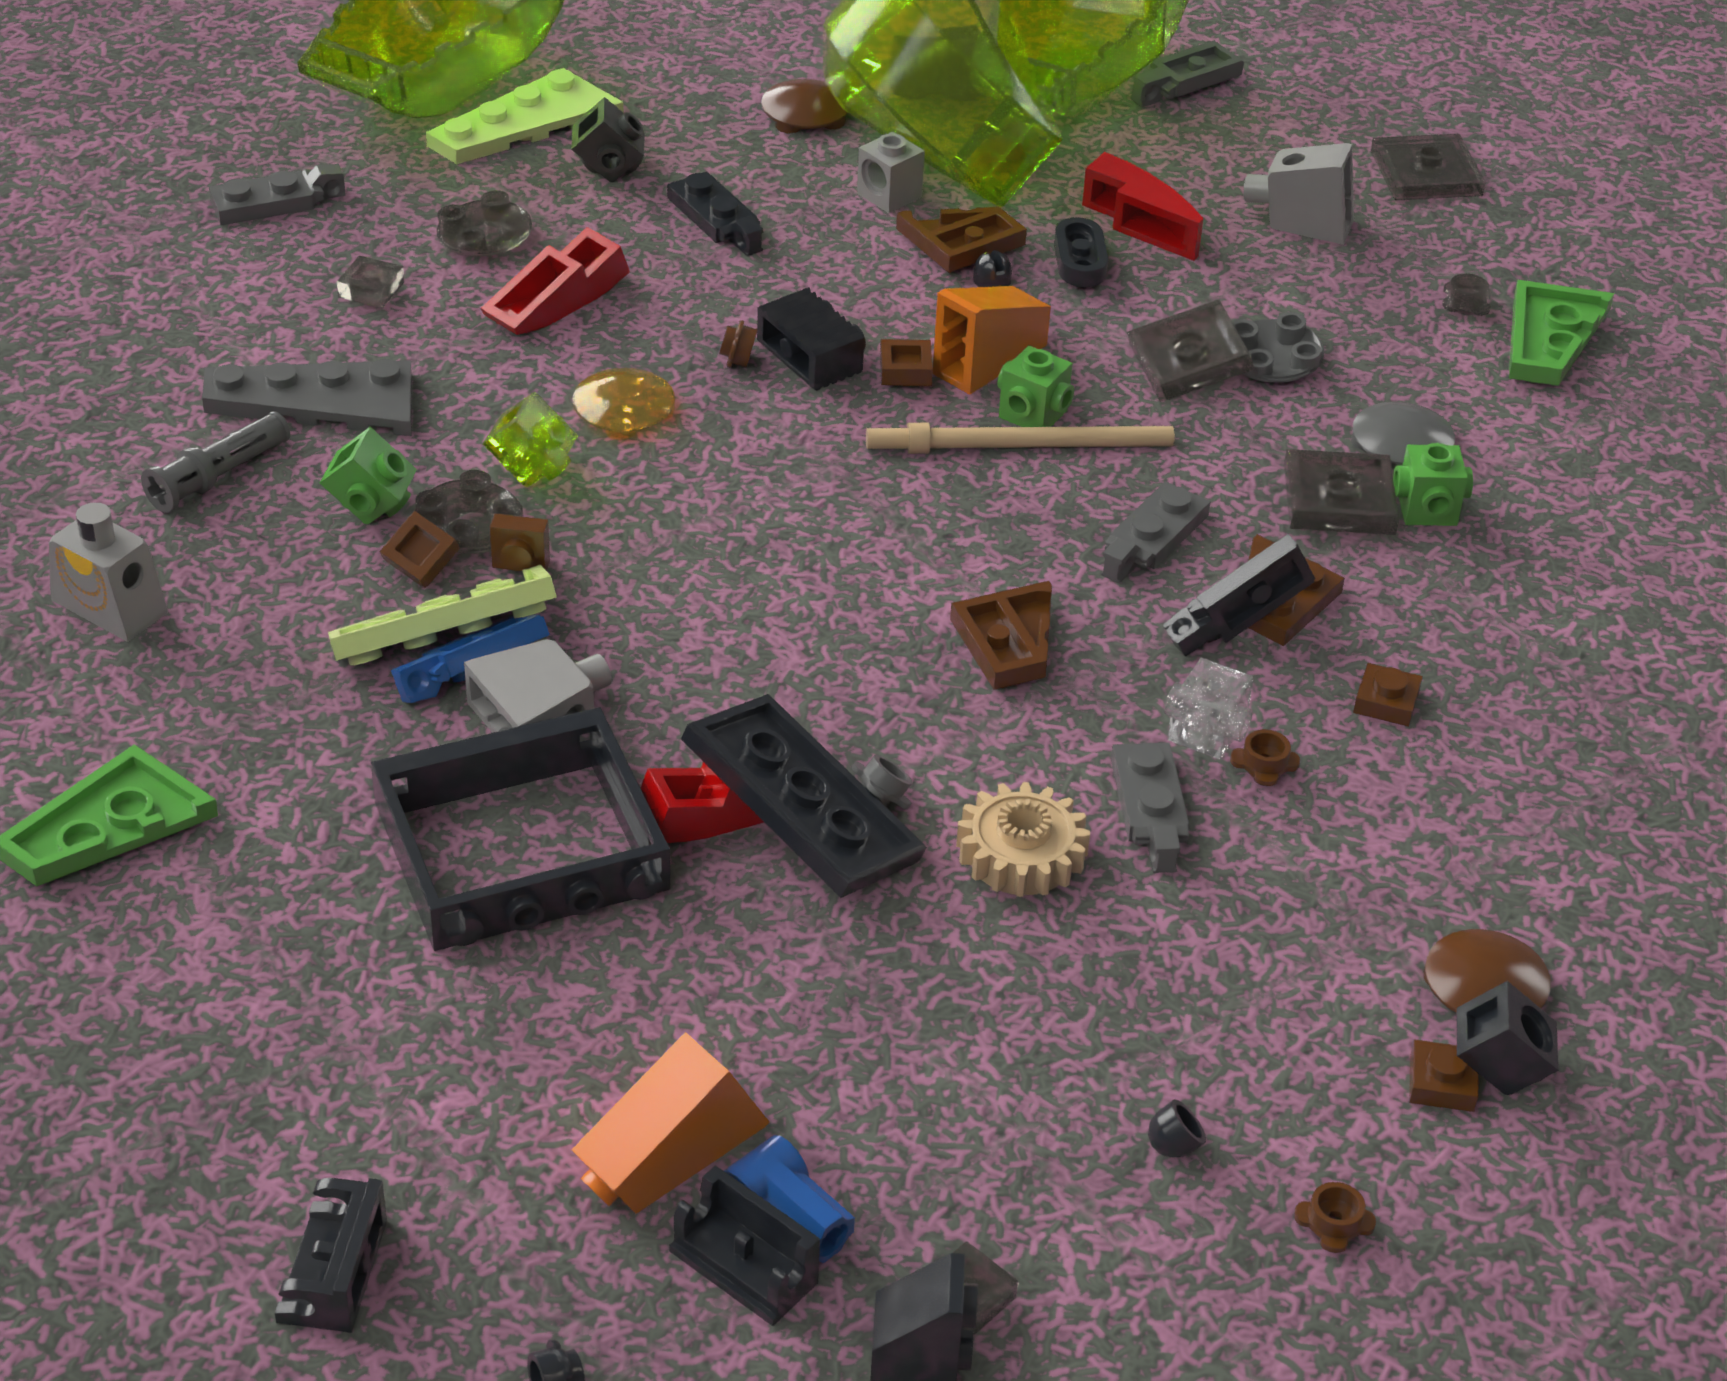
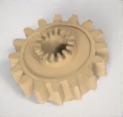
(1022, 840)

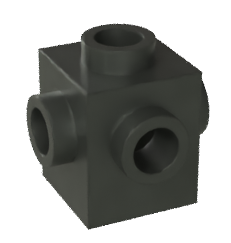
(608, 140)

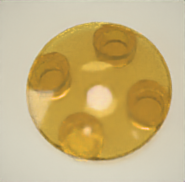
(624, 401)

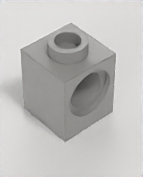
(890, 172)

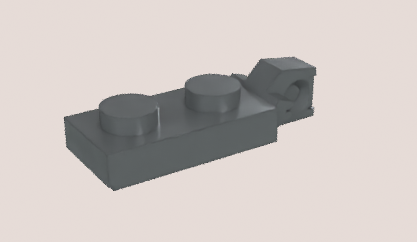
(1185, 73)
(276, 194)
(1153, 530)
(1151, 800)

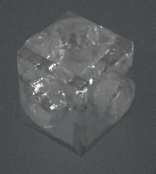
(1210, 708)

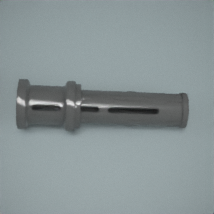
(198, 468)

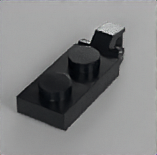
(717, 211)
(1242, 597)

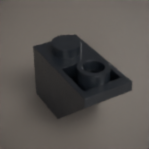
(925, 1324)

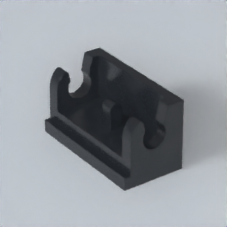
(746, 1246)
(334, 1256)

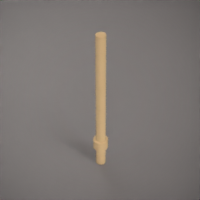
(919, 437)

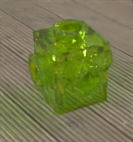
(531, 441)

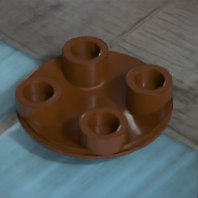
(802, 105)
(1478, 961)

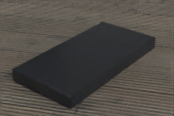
(804, 794)

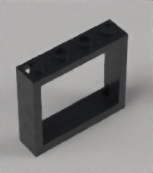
(505, 761)

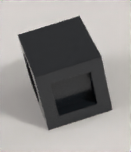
(1507, 1039)

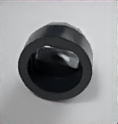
(992, 270)
(1175, 1131)

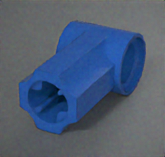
(782, 1179)

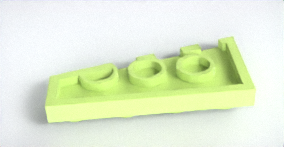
(520, 115)
(365, 639)

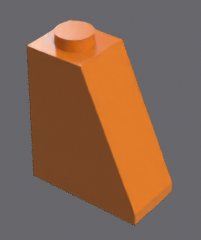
(983, 330)
(667, 1127)

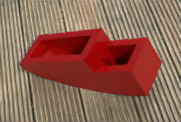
(1142, 205)
(558, 283)
(694, 804)

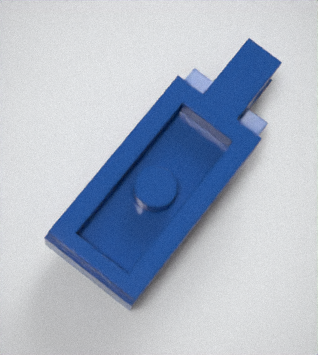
(424, 676)

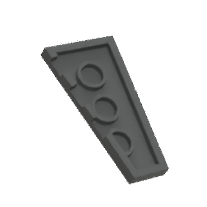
(331, 391)

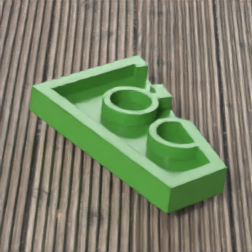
(1552, 329)
(105, 815)

